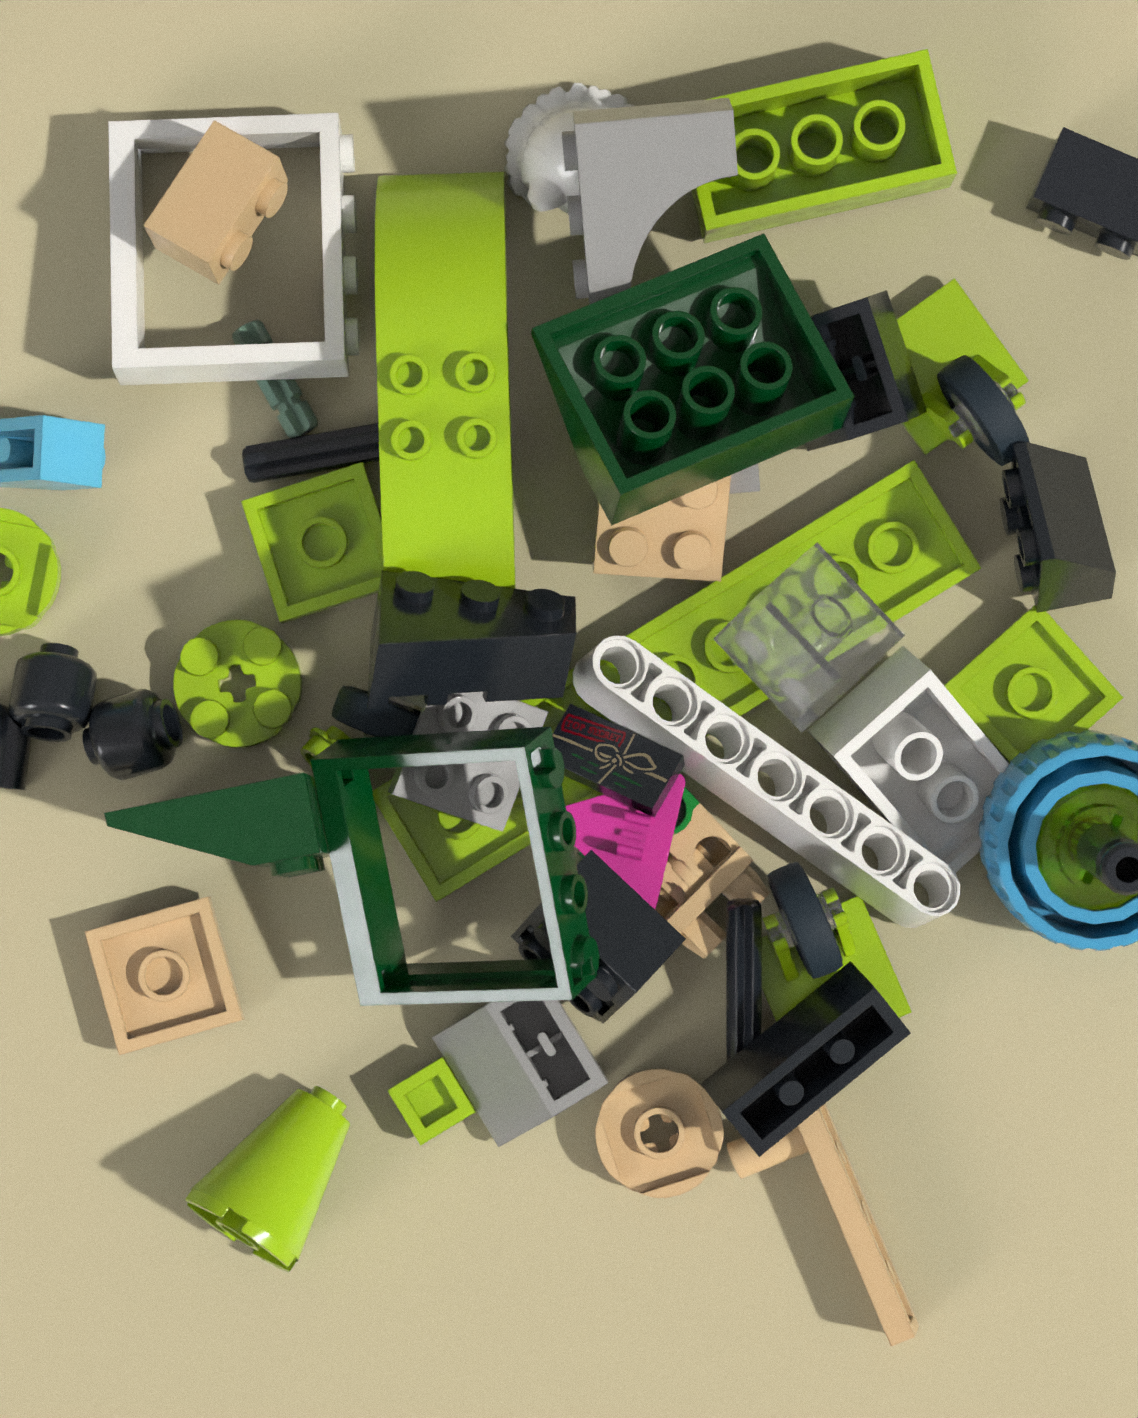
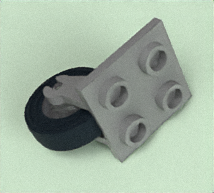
(468, 790)

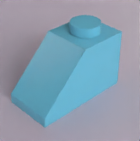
(51, 453)

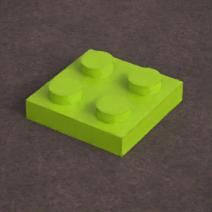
(318, 541)
(1032, 686)

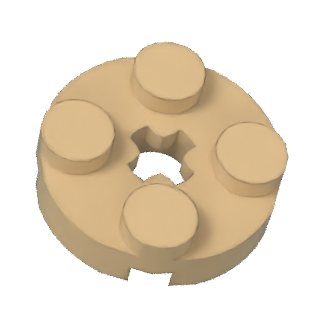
(640, 1164)

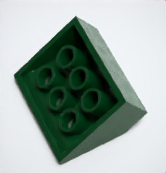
(690, 378)
(255, 823)

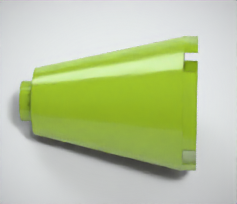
(276, 1177)

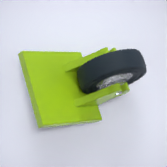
(962, 376)
(815, 939)

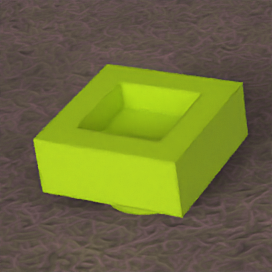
(431, 1100)

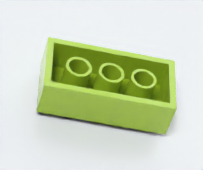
(830, 146)

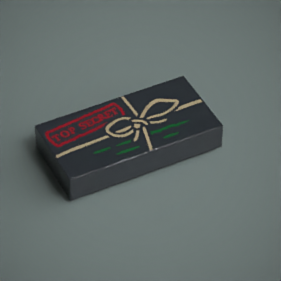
(616, 760)

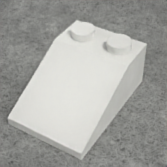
(914, 756)

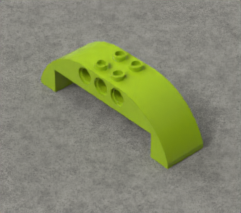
(444, 376)

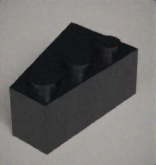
(466, 639)

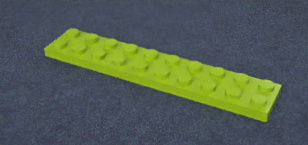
(886, 538)

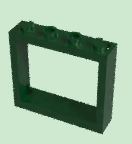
(366, 888)

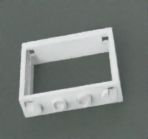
(221, 363)

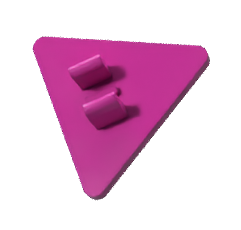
(629, 839)

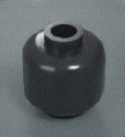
(52, 693)
(132, 734)

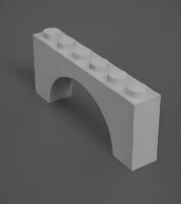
(629, 174)

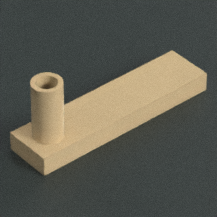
(823, 1143)

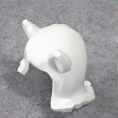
(536, 146)

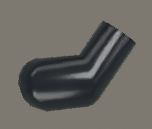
(13, 752)

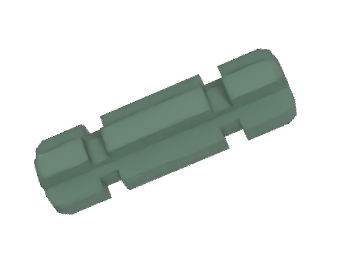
(282, 394)

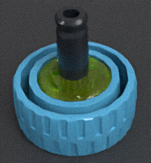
(1066, 839)

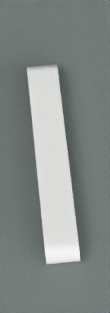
(796, 783)

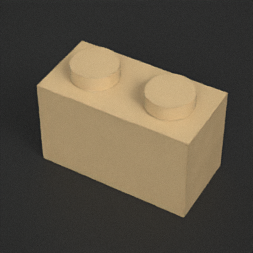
(218, 203)

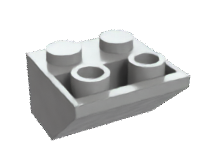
(520, 1064)

